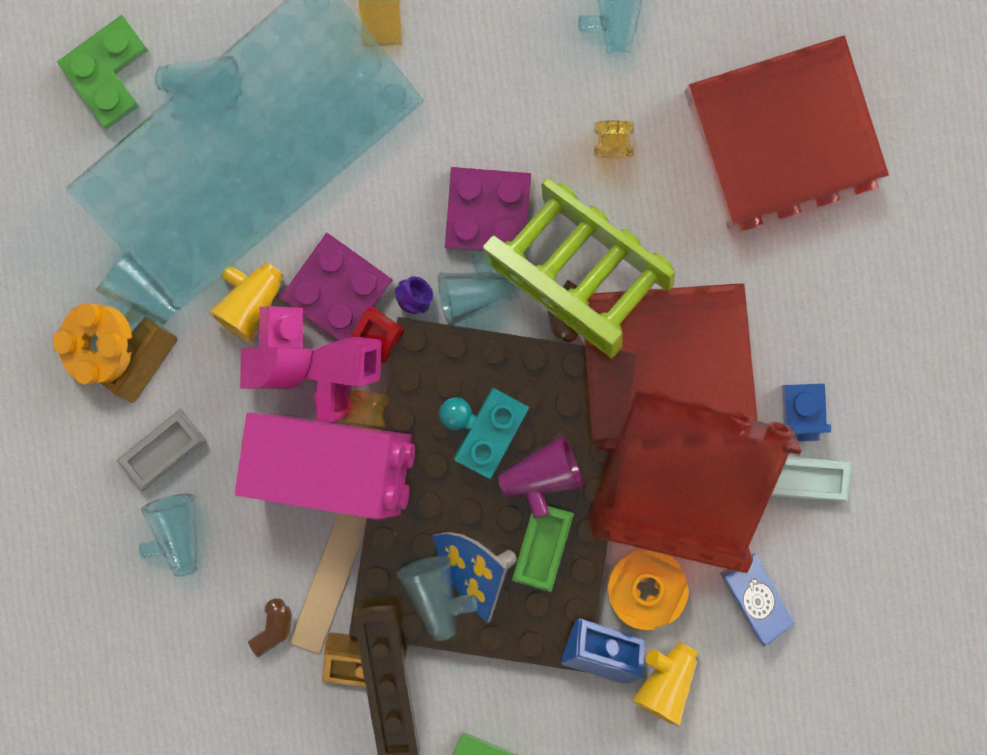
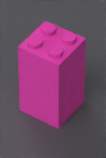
(324, 465)

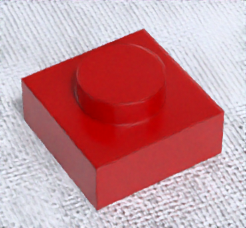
(380, 327)

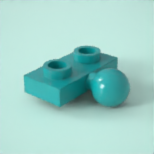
(487, 432)

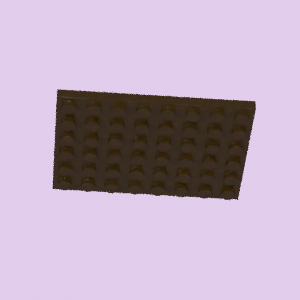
(446, 496)

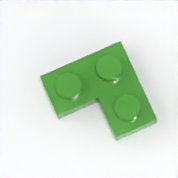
(95, 66)

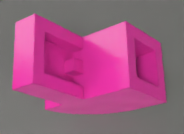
(280, 356)
(337, 369)

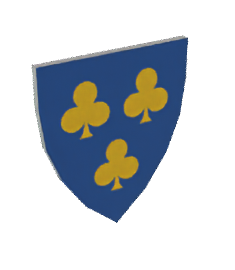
(475, 569)

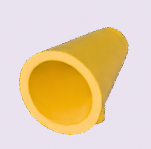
(241, 307)
(668, 686)

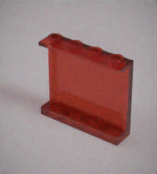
(788, 133)
(673, 343)
(690, 480)

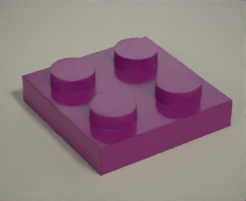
(484, 206)
(336, 287)

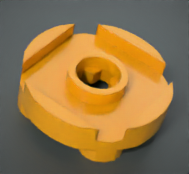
(75, 349)
(655, 610)

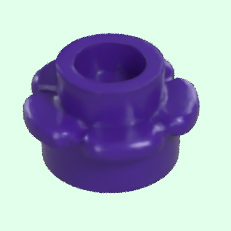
(414, 295)

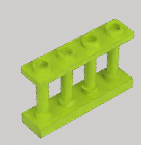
(572, 305)

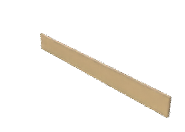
(329, 580)

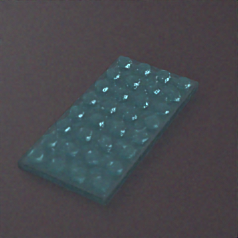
(245, 144)

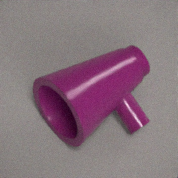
(543, 472)

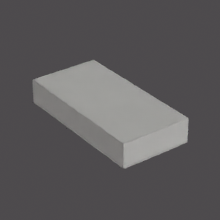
(161, 450)

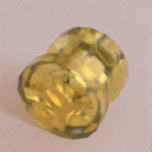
(613, 139)
(367, 409)

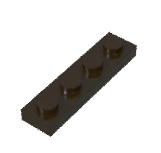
(386, 680)

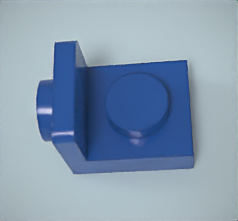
(805, 410)

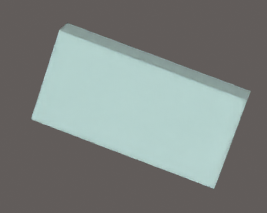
(814, 479)

